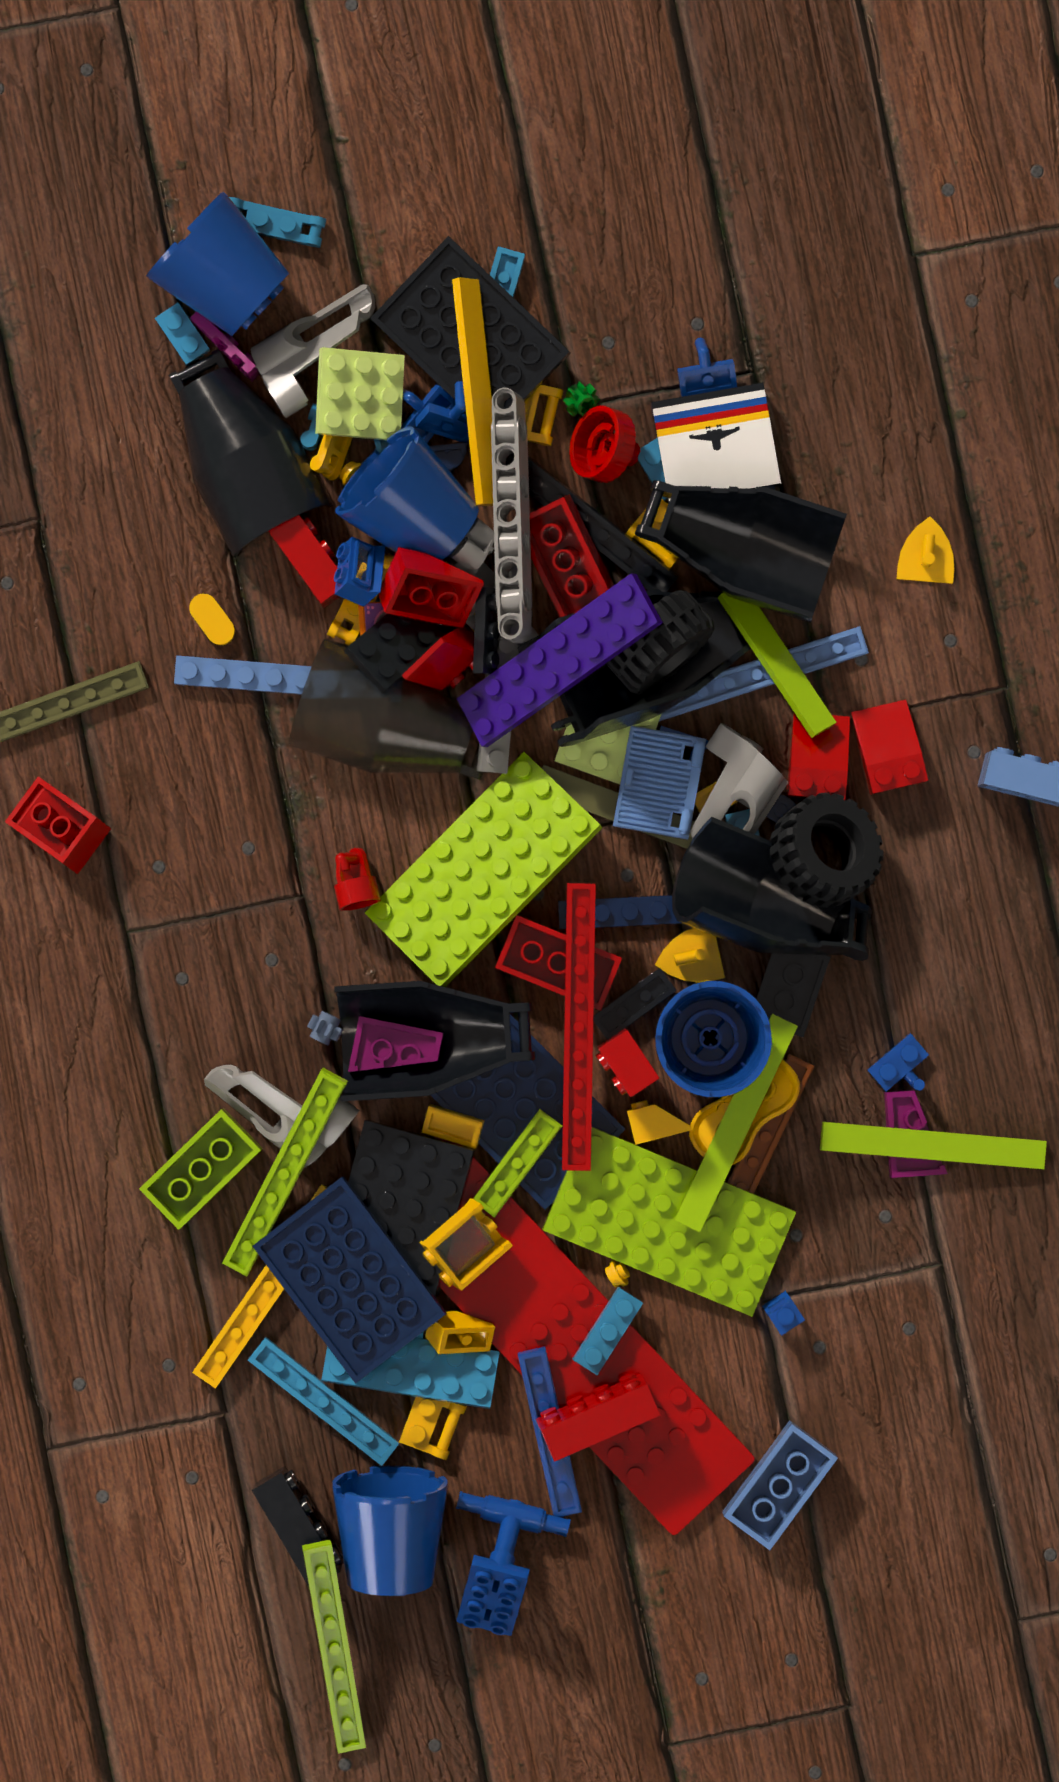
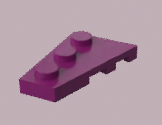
(227, 346)
(391, 1045)
(905, 1112)

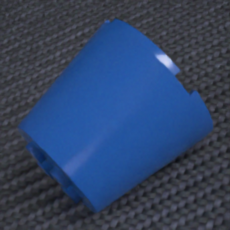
(221, 268)
(408, 498)
(741, 1038)
(390, 1528)

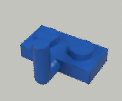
(707, 375)
(436, 396)
(444, 421)
(899, 1064)

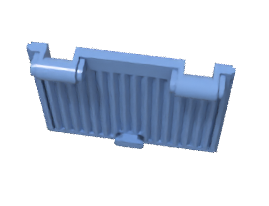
(658, 782)

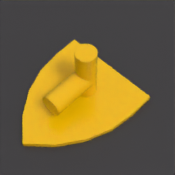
(926, 555)
(692, 957)

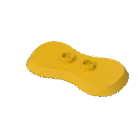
(778, 1099)

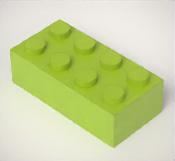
(201, 1168)

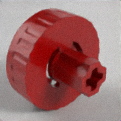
(599, 454)

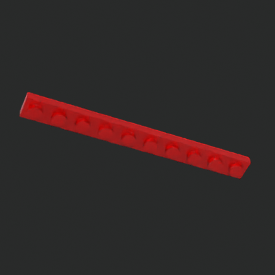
(578, 1026)

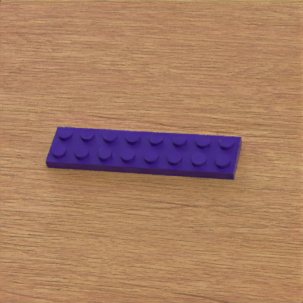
(559, 660)

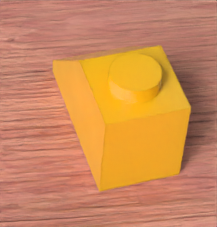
(653, 1122)
(460, 1334)

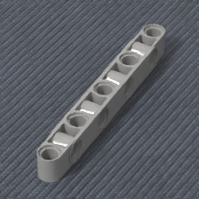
(509, 493)

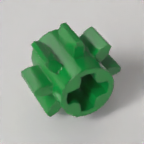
(580, 399)

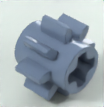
(325, 1027)

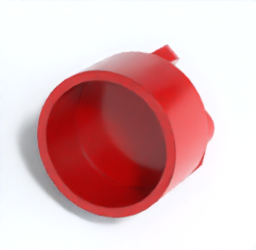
(355, 884)

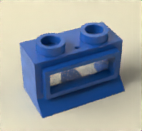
(359, 571)

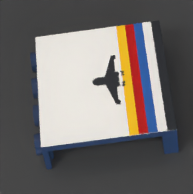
(717, 439)

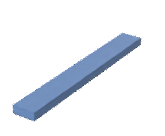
(753, 675)

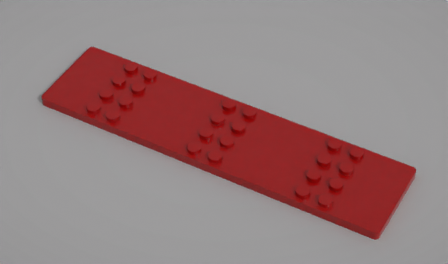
(546, 1301)

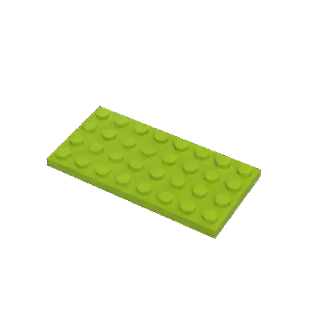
(483, 870)
(629, 1213)

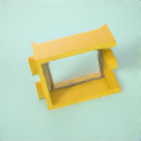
(464, 1245)

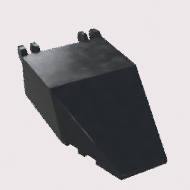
(606, 705)

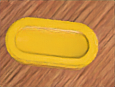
(212, 619)

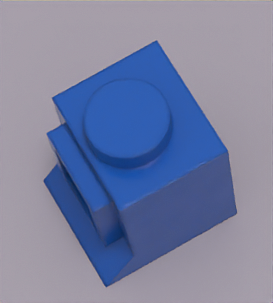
(783, 1313)

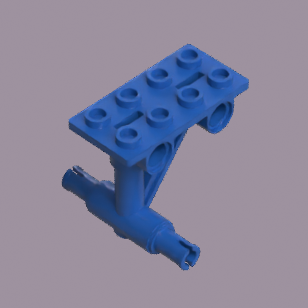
(495, 1583)

